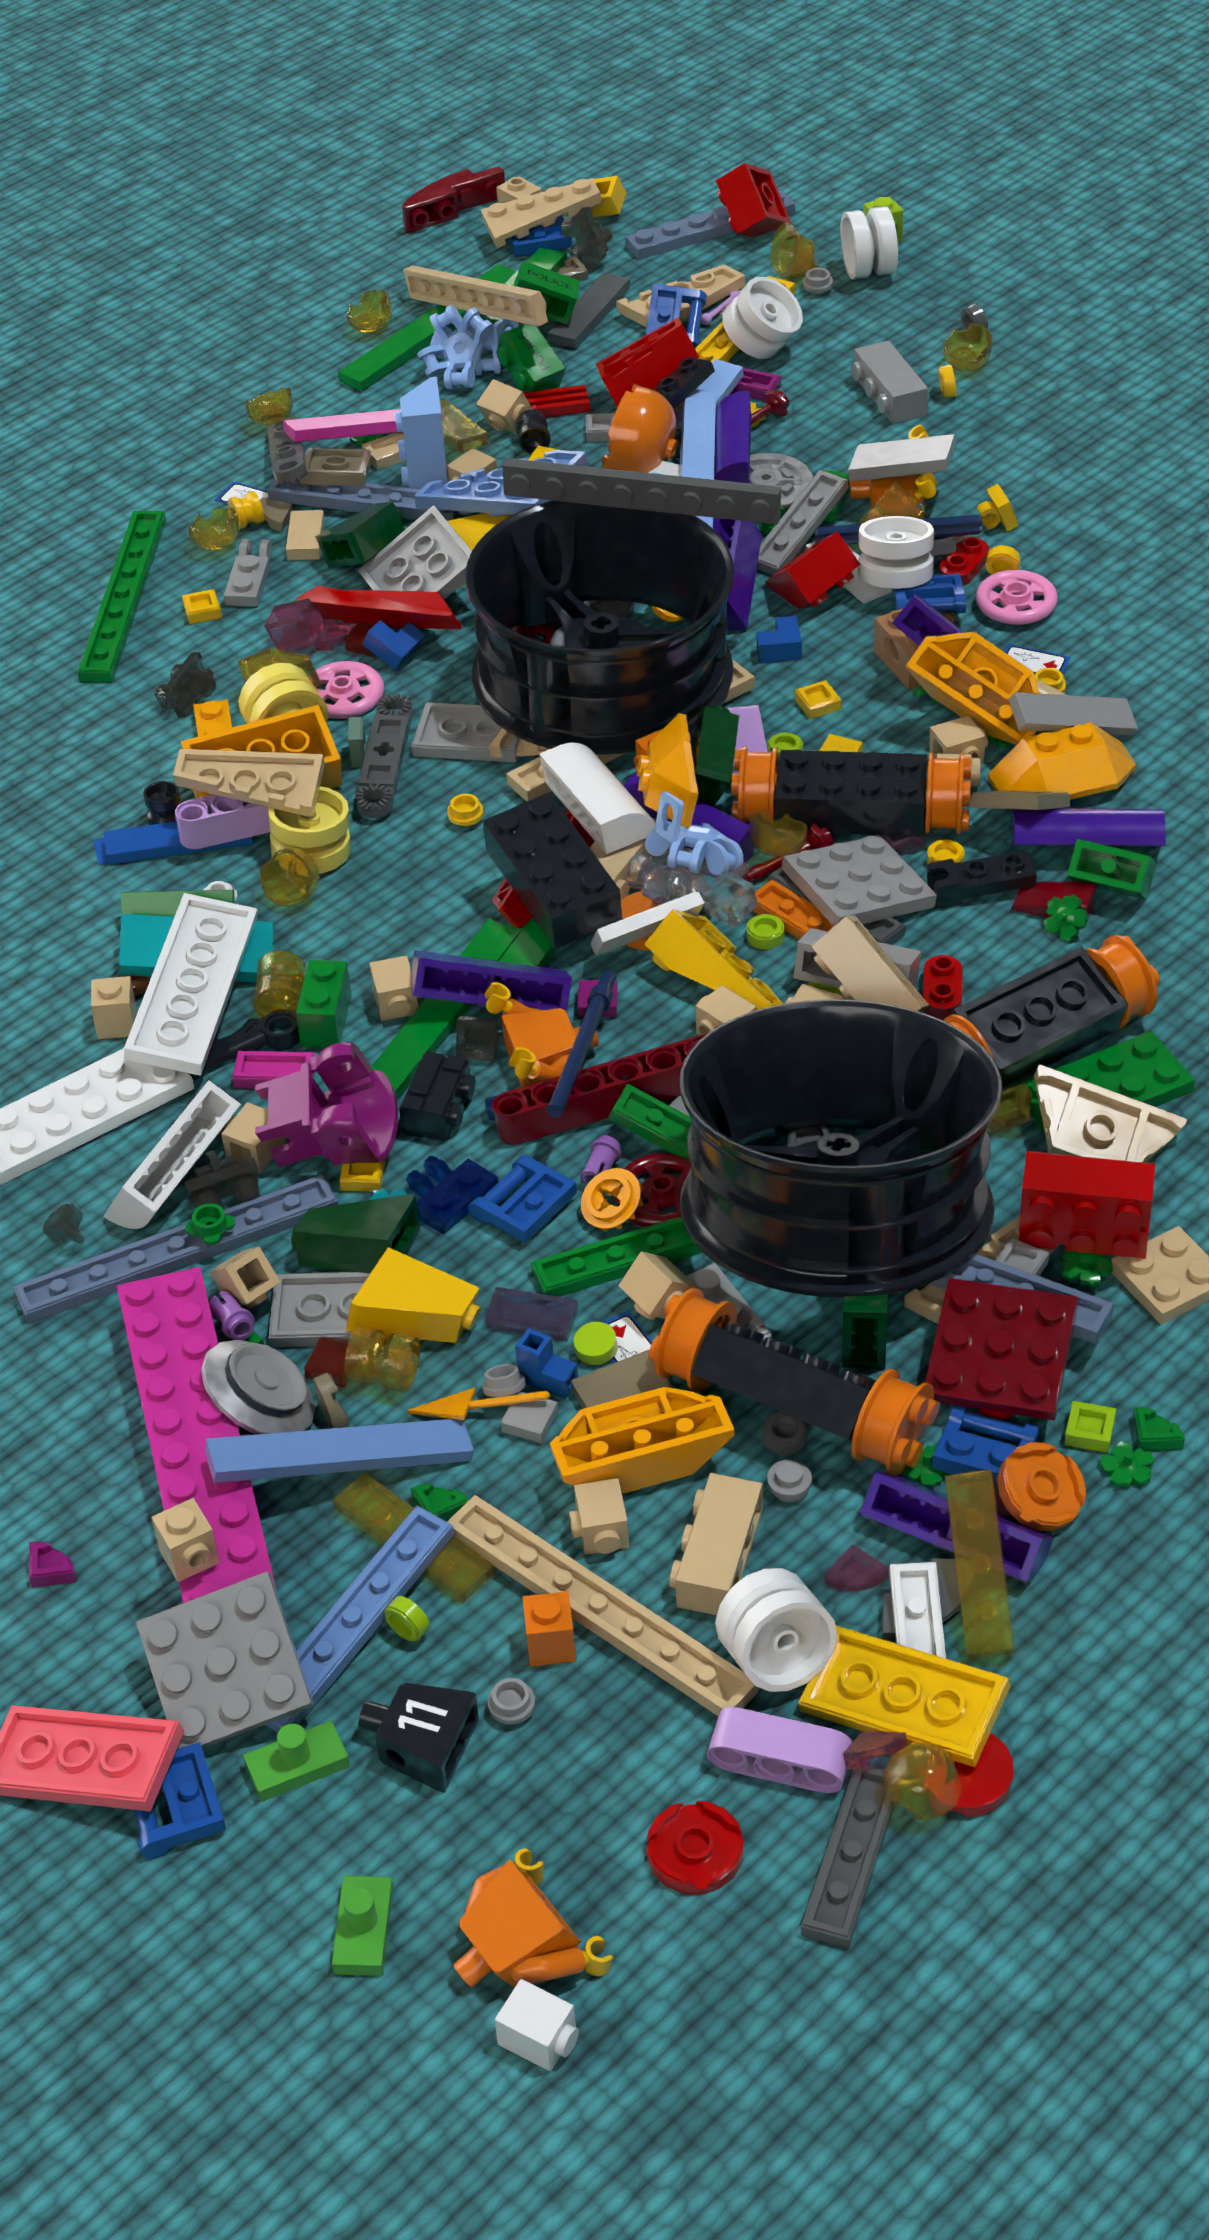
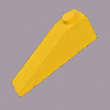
(704, 954)

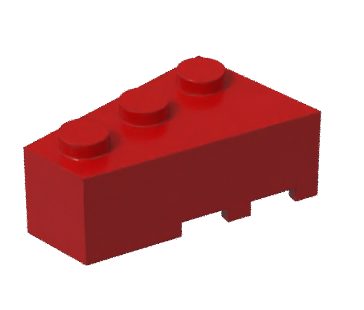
(646, 360)

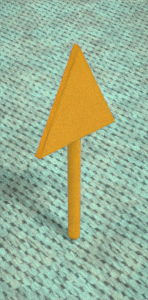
(458, 1404)

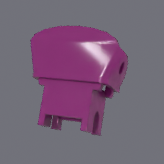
(345, 1124)

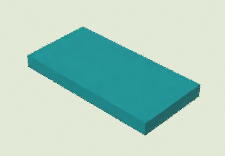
(145, 936)

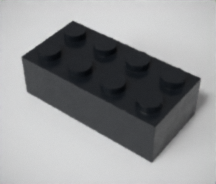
(552, 870)

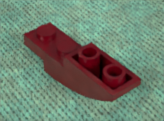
(449, 195)

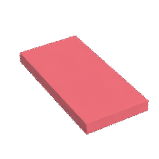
(85, 1757)

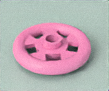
(1017, 595)
(346, 688)

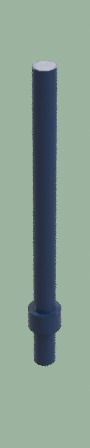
(598, 1002)

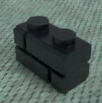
(436, 1096)

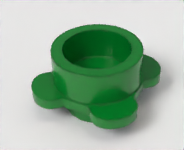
(209, 1223)

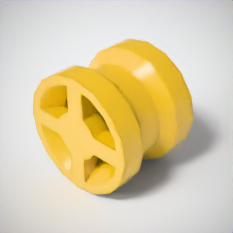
(248, 509)

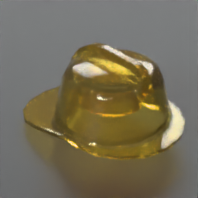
(792, 253)

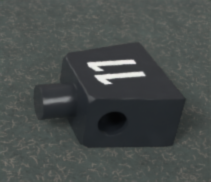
(423, 1731)

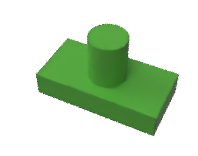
(296, 1759)
(363, 1925)

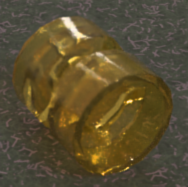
(278, 982)
(376, 1357)

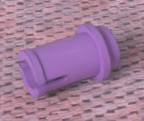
(603, 1154)
(235, 1320)

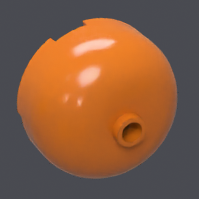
(641, 432)

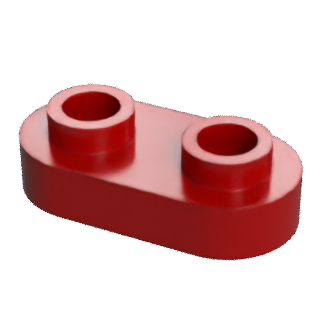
(967, 560)
(942, 985)

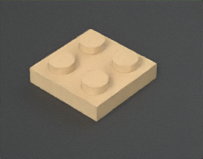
(1170, 1278)

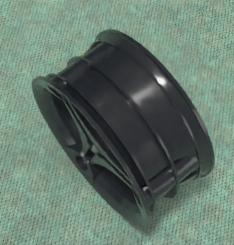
(601, 673)
(844, 1208)

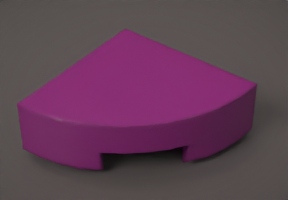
(49, 1566)

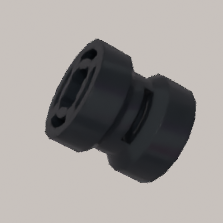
(532, 430)
(160, 807)

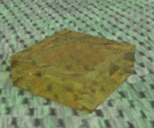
(1013, 1108)

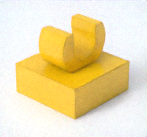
(999, 510)

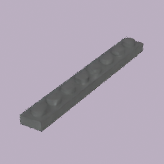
(642, 491)

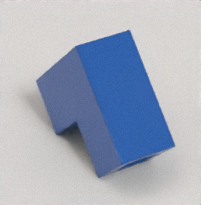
(782, 643)
(392, 646)
(542, 1367)

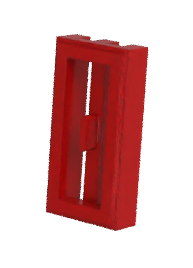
(560, 401)

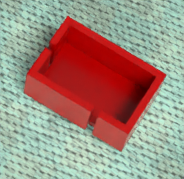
(1086, 1204)

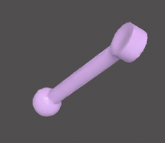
(706, 318)

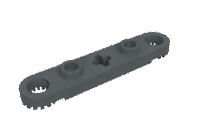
(286, 455)
(379, 772)

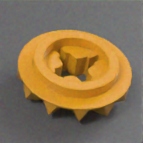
(614, 1182)

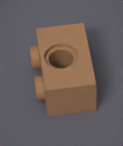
(894, 647)

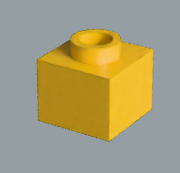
(612, 196)

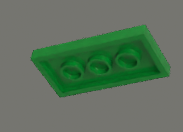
(1133, 1068)

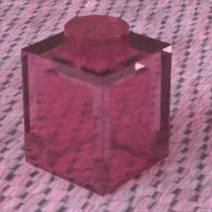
(294, 625)

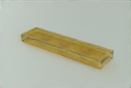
(461, 430)
(382, 1512)
(979, 1564)

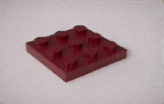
(1002, 1348)

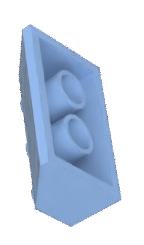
(423, 436)

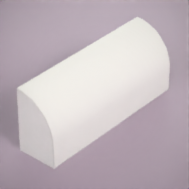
(595, 796)
(172, 1158)

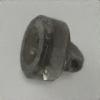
(64, 1224)

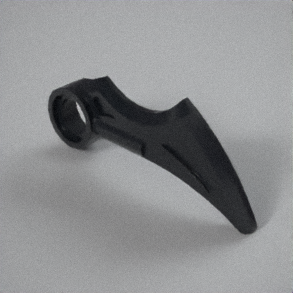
(251, 1036)

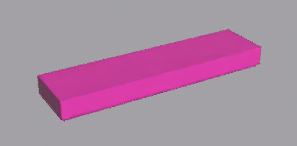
(341, 426)

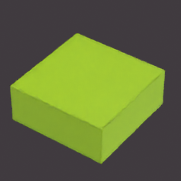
(1090, 1426)

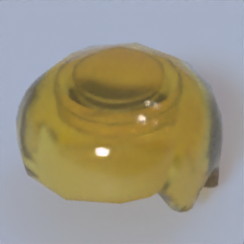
(372, 312)
(968, 348)
(270, 406)
(217, 531)
(777, 836)
(289, 877)
(922, 1780)

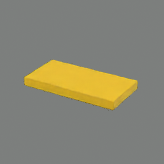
(902, 1689)

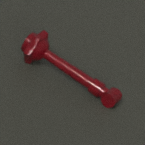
(775, 403)
(816, 839)

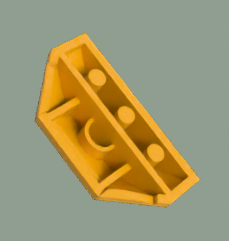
(973, 681)
(1068, 760)
(670, 769)
(642, 1438)

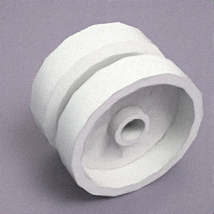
(869, 242)
(762, 317)
(896, 552)
(776, 1629)

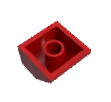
(752, 200)
(814, 572)

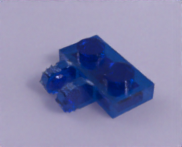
(448, 1201)

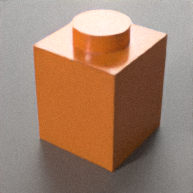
(549, 1628)

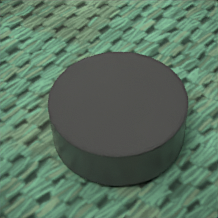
(973, 314)
(784, 1434)

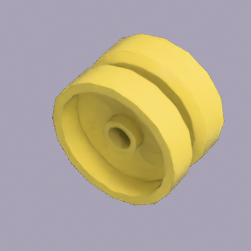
(277, 691)
(322, 837)

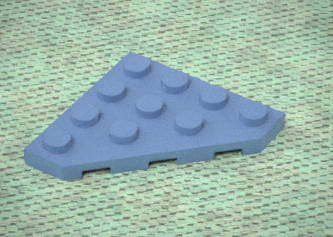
(485, 492)

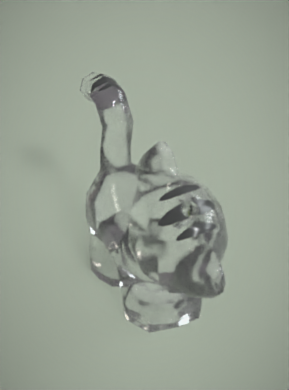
(664, 883)

